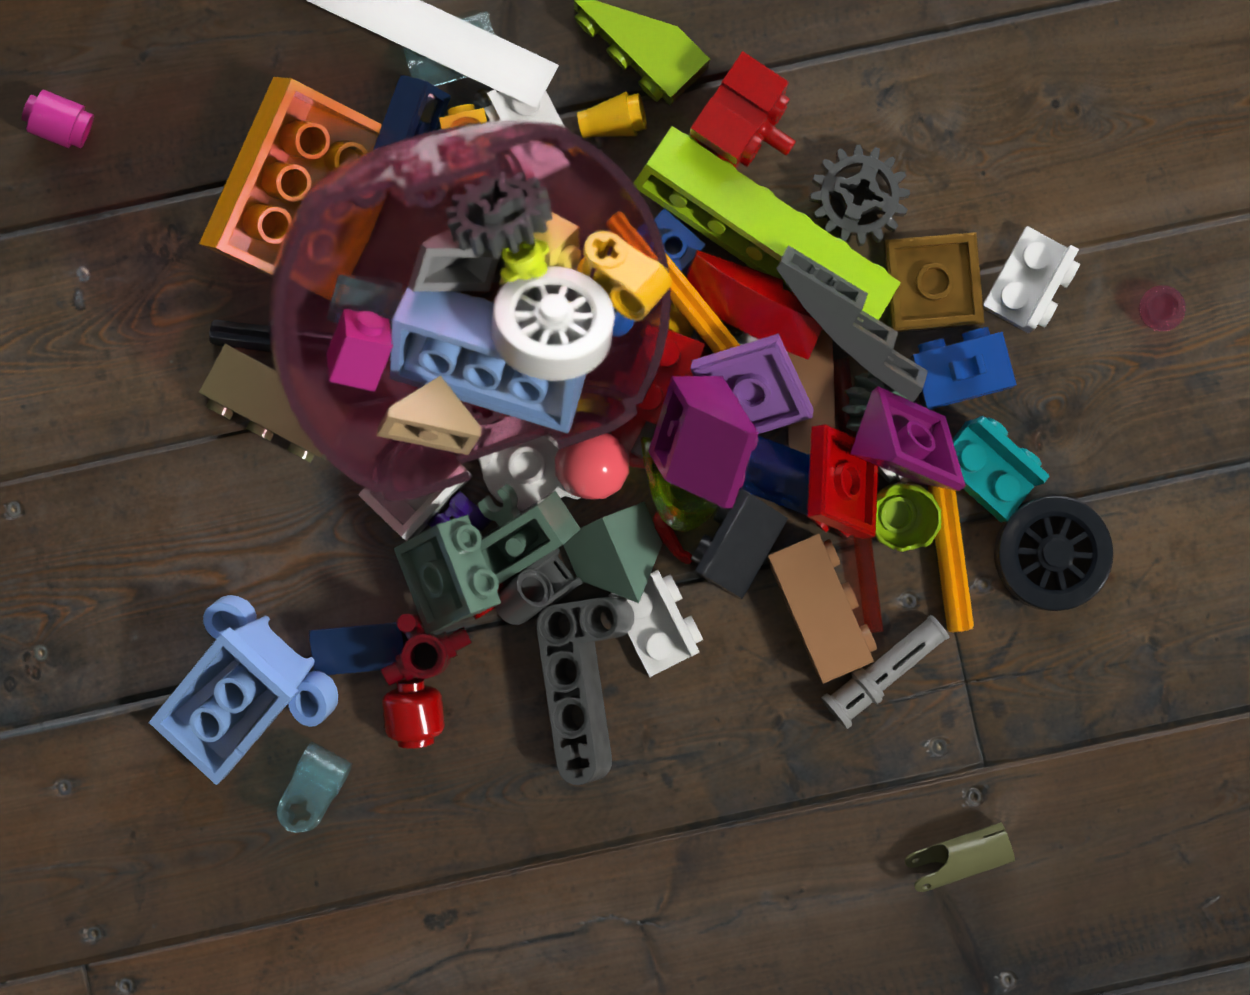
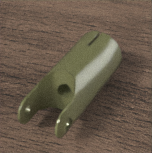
(963, 856)

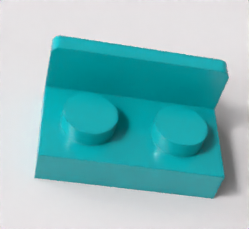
(995, 468)

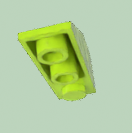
(653, 48)

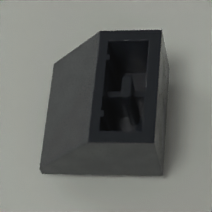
(739, 544)

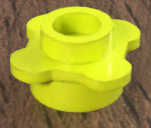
(525, 263)

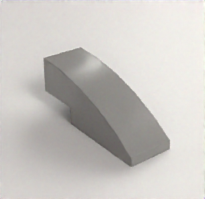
(447, 268)

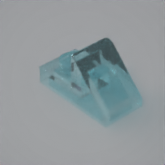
(365, 294)

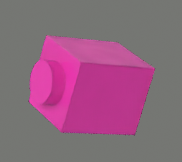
(359, 349)

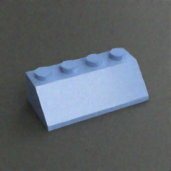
(453, 338)

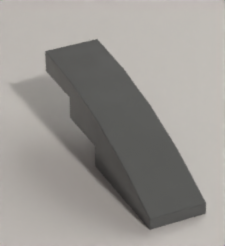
(838, 310)

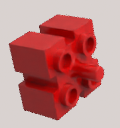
(744, 113)

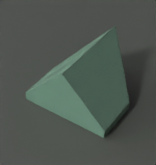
(616, 552)

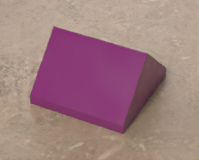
(908, 441)

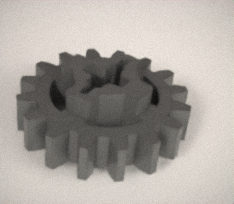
(839, 187)
(499, 214)

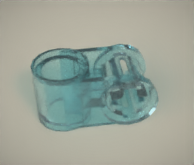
(316, 780)

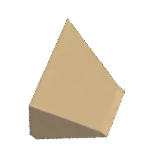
(432, 419)

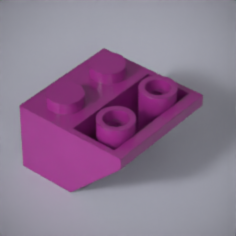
(703, 438)

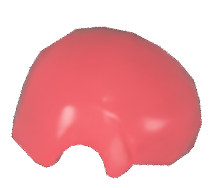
(593, 467)

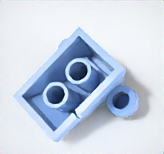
(240, 690)

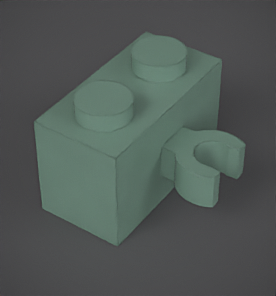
(525, 534)

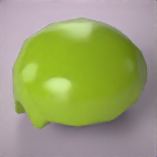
(906, 516)

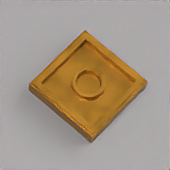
(937, 282)

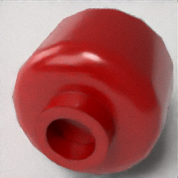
(413, 713)

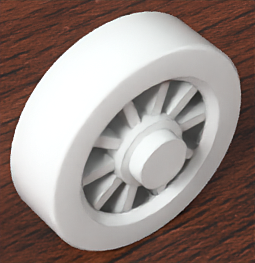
(549, 334)

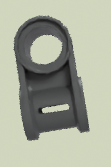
(535, 589)

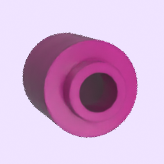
(57, 119)

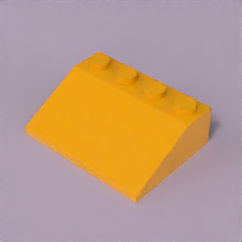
(287, 151)

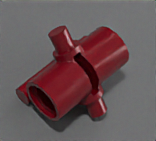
(406, 663)

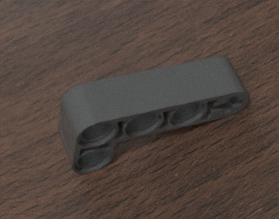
(586, 689)

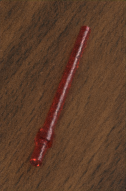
(863, 547)

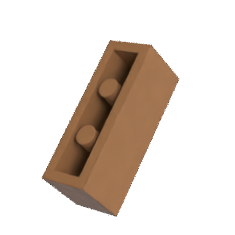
(822, 608)

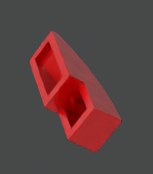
(754, 302)

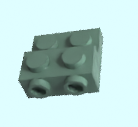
(448, 574)

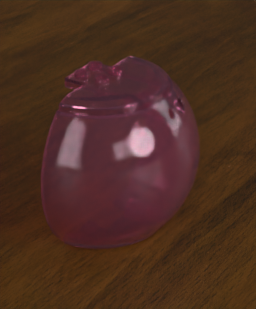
(372, 224)

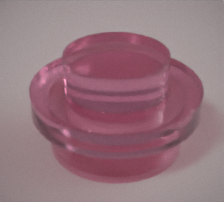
(1162, 308)

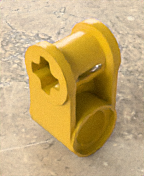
(626, 276)

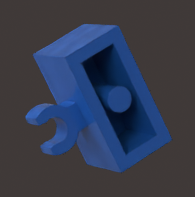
(964, 368)

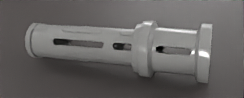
(868, 684)

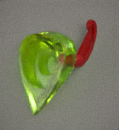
(675, 506)

